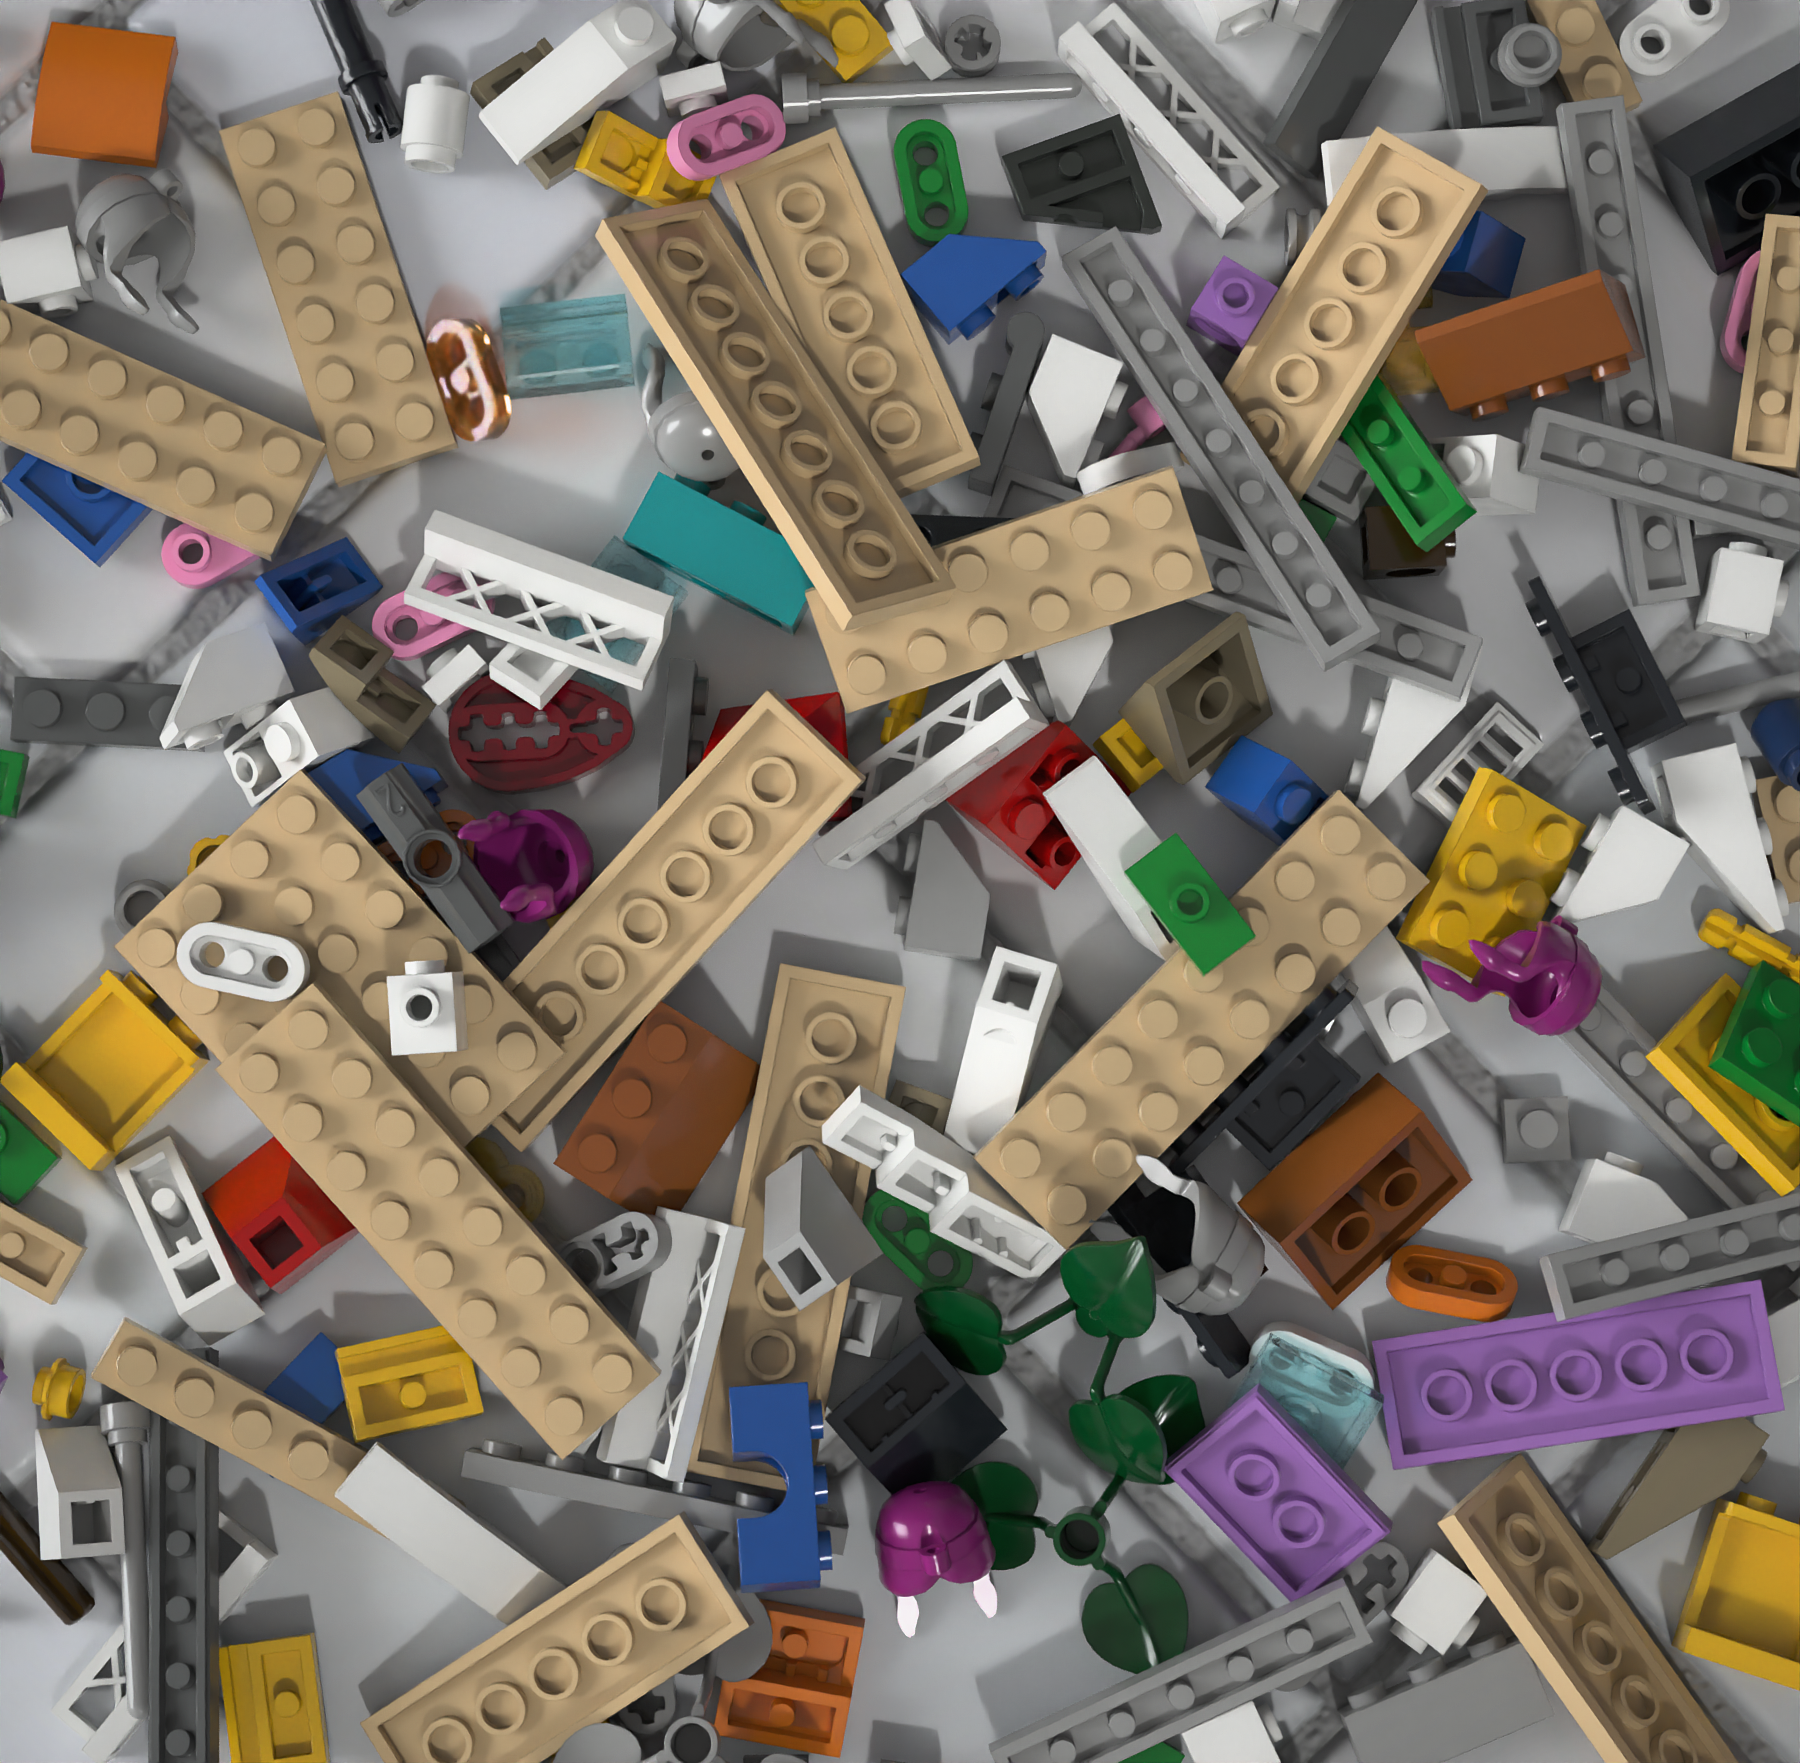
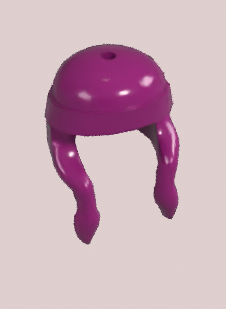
(532, 860)
(1543, 973)
(931, 1535)

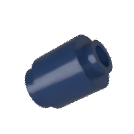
(1778, 738)

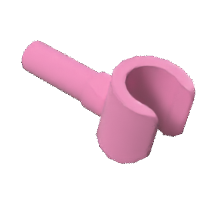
(1147, 424)

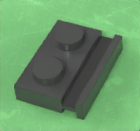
(1469, 69)

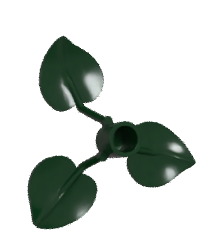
(1112, 1296)
(1137, 1616)

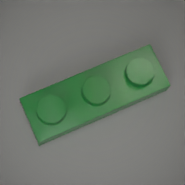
(1406, 467)

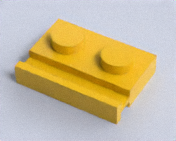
(407, 1383)
(274, 1701)

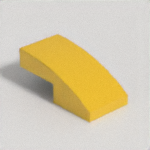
(635, 163)

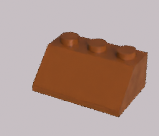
(1533, 345)
(661, 1114)
(1355, 1190)

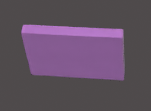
(1277, 1494)

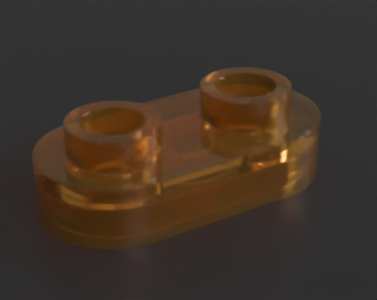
(468, 379)

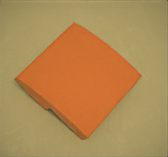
(103, 94)
(803, 1687)

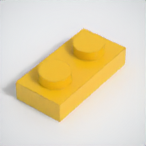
(850, 29)

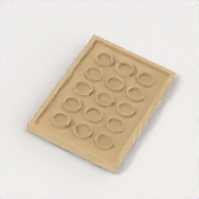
(321, 881)

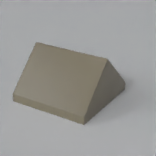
(1201, 701)

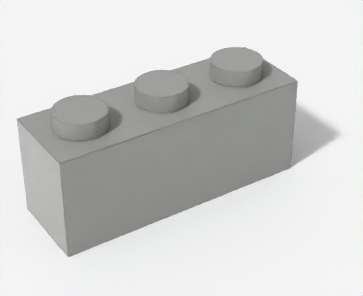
(1447, 1705)

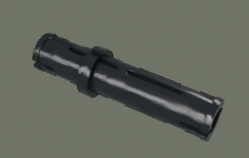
(360, 73)

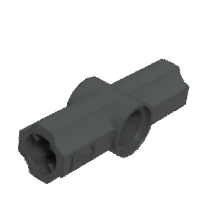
(409, 825)

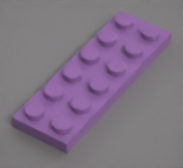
(1578, 1379)

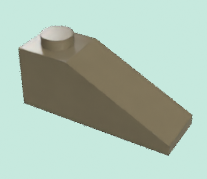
(1678, 1477)

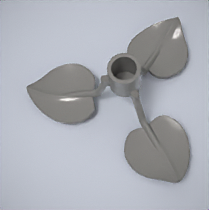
(690, 1737)

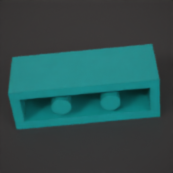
(720, 550)

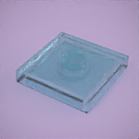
(1318, 1396)

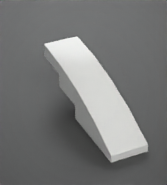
(1499, 158)
(942, 1181)
(447, 1536)

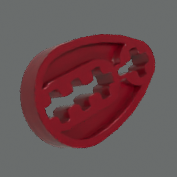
(529, 767)

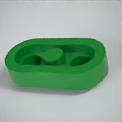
(930, 185)
(915, 1244)

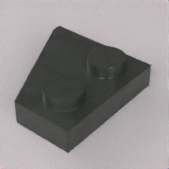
(1083, 180)

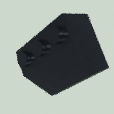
(1736, 170)

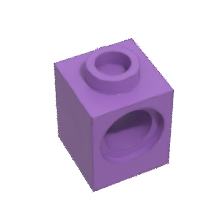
(1231, 305)

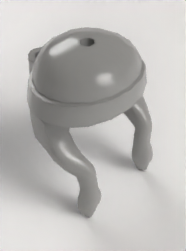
(737, 36)
(132, 221)
(682, 429)
(1224, 1251)

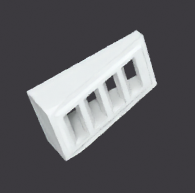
(1439, 802)

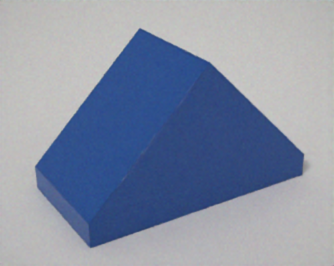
(319, 588)

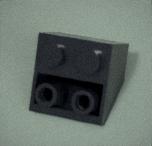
(915, 1419)

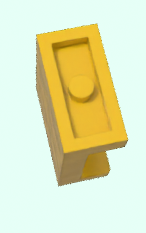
(107, 1070)
(1746, 1593)

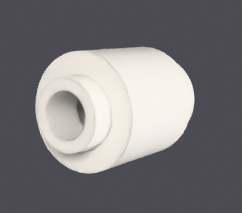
(434, 124)

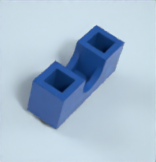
(778, 1428)

